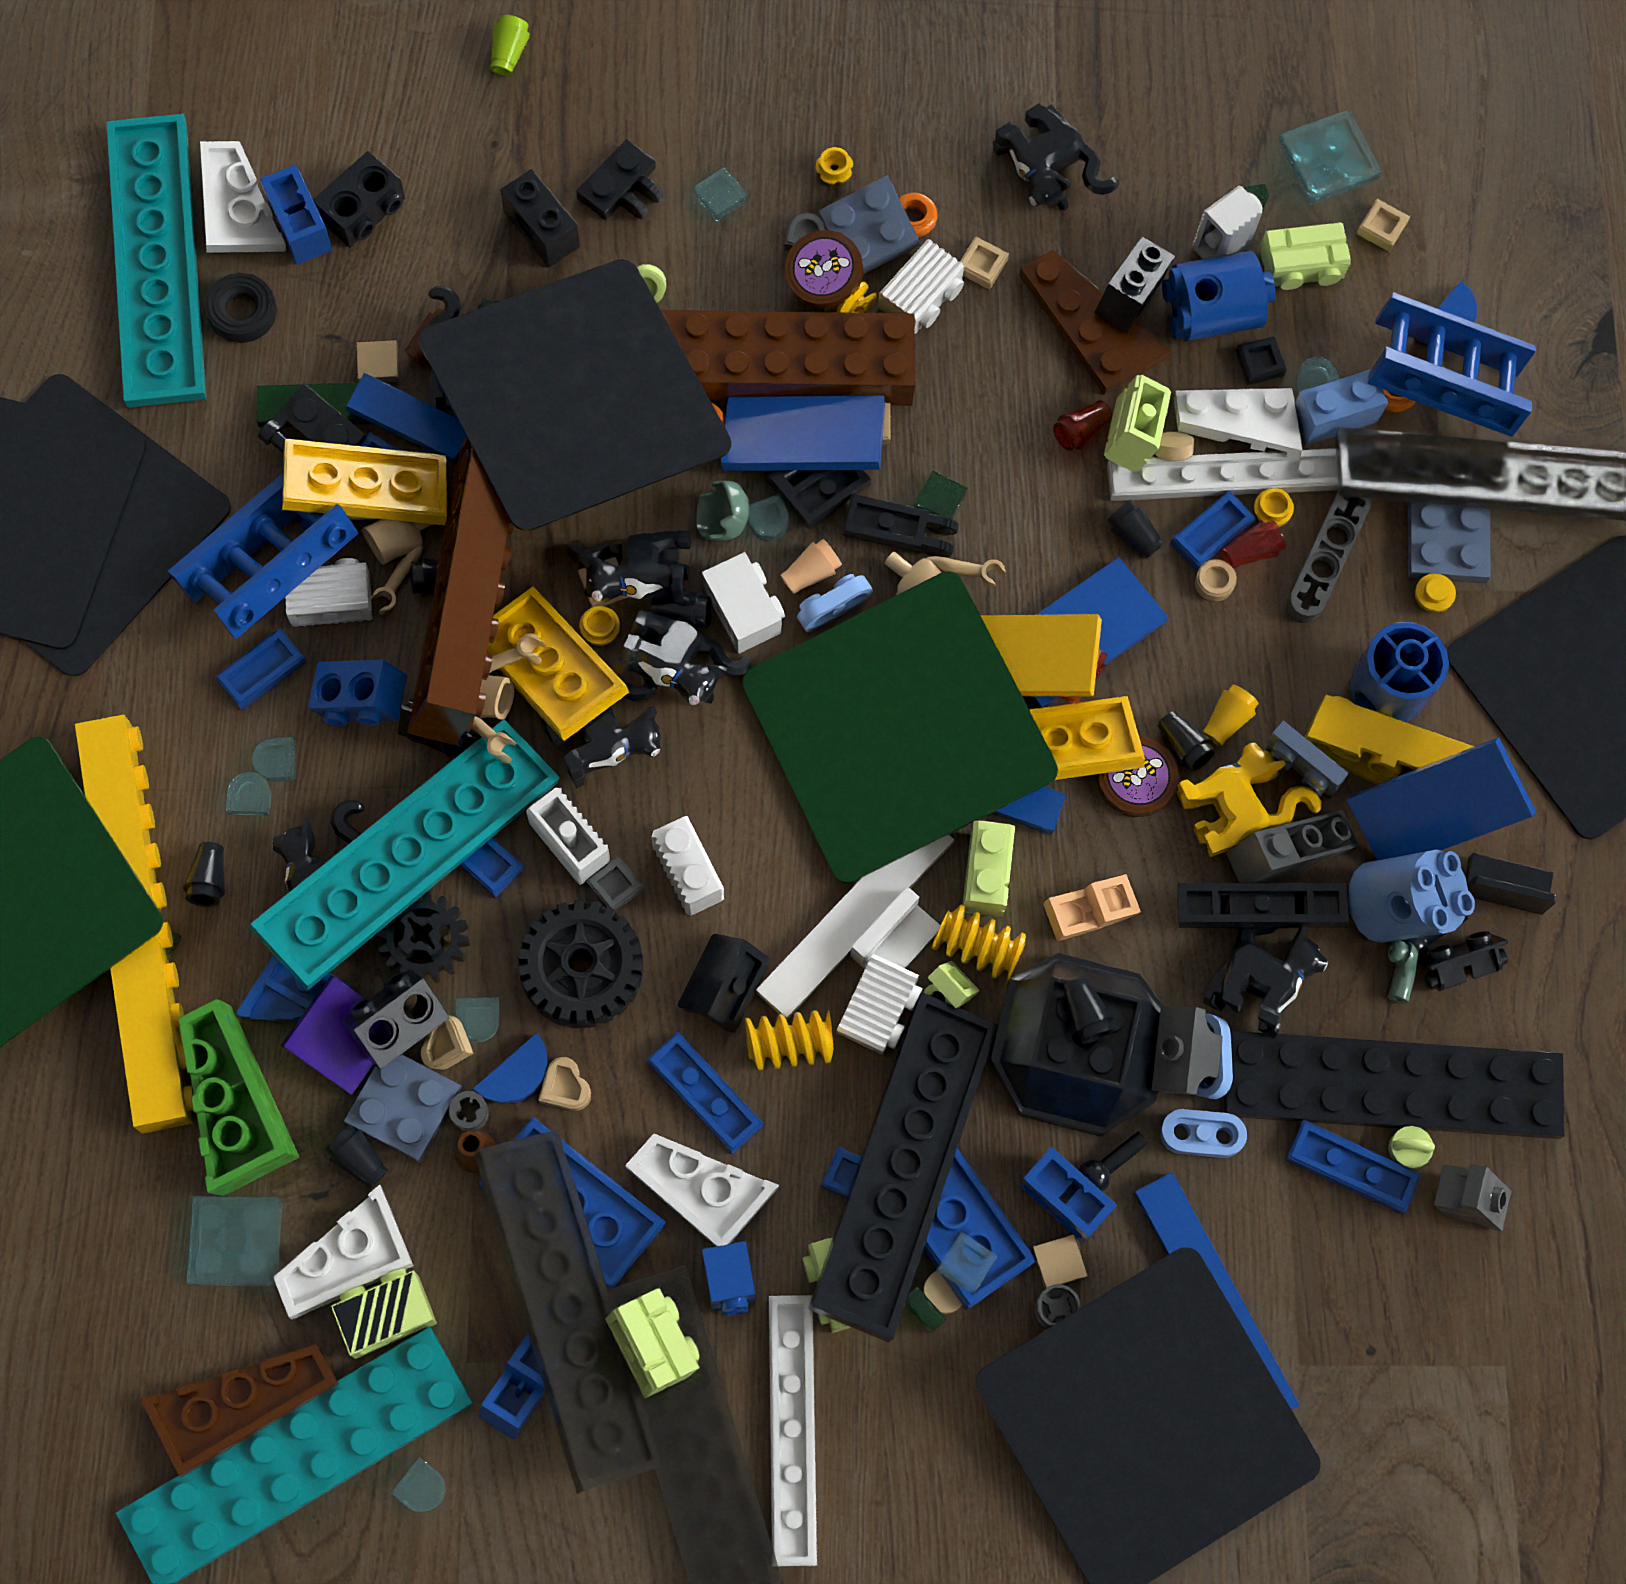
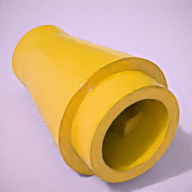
(1230, 714)

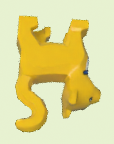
(1237, 803)

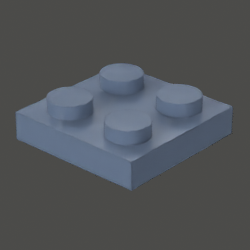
(874, 222)
(1449, 542)
(1300, 754)
(403, 1106)

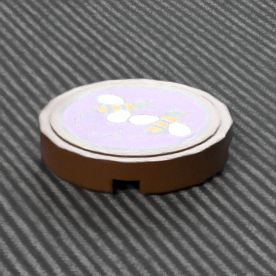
(824, 269)
(1145, 789)

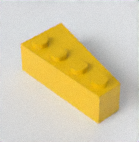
(1375, 743)

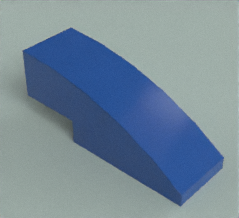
(515, 1393)

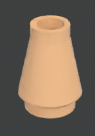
(811, 566)

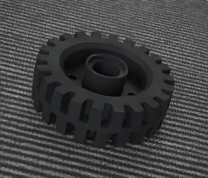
(575, 932)

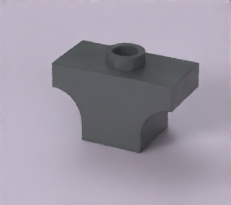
(1184, 1050)
(1473, 1196)

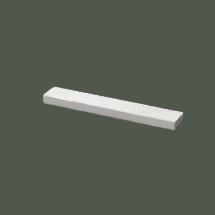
(1225, 472)
(836, 933)
(792, 1431)

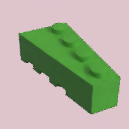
(233, 1104)

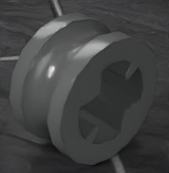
(455, 1109)

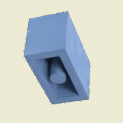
(1337, 404)

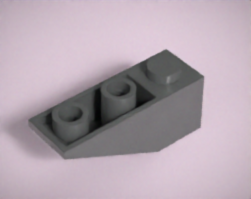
(1291, 847)

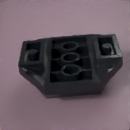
(1053, 1076)

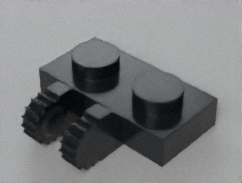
(617, 179)

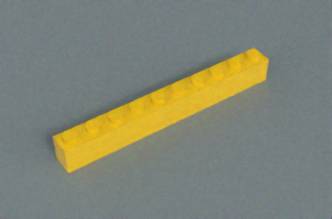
(145, 977)

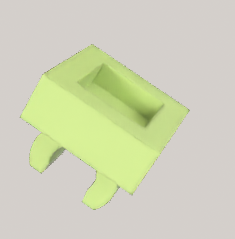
(952, 984)

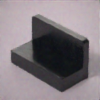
(1509, 884)
(724, 981)

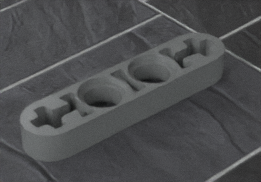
(1331, 553)

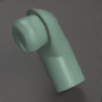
(1404, 974)

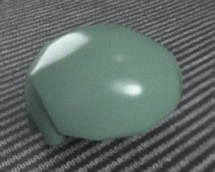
(723, 512)

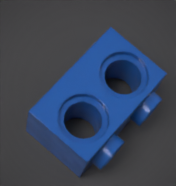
(296, 214)
(357, 692)
(1067, 1195)
(729, 1278)

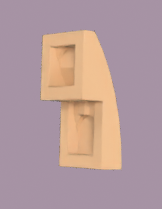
(1092, 907)

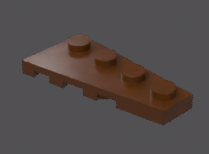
(1103, 349)
(221, 1412)

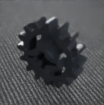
(436, 927)

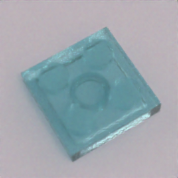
(1330, 156)
(234, 1241)

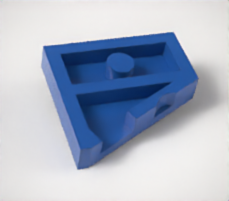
(279, 995)

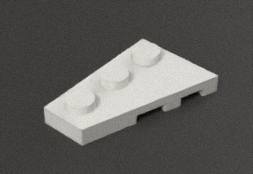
(233, 204)
(1244, 415)
(701, 1190)
(349, 1256)

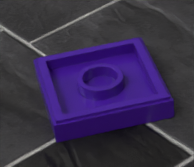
(325, 1042)

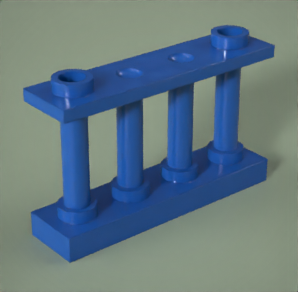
(1445, 389)
(242, 536)

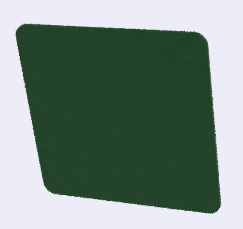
(899, 727)
(64, 890)

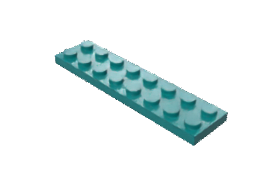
(155, 261)
(402, 857)
(295, 1459)

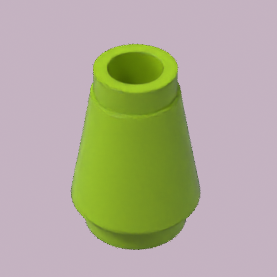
(508, 42)

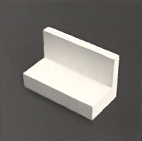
(897, 933)

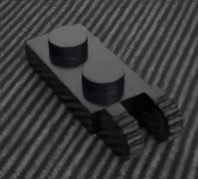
(897, 526)

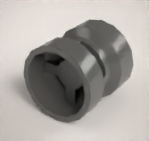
(1061, 1302)

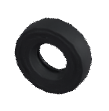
(240, 285)

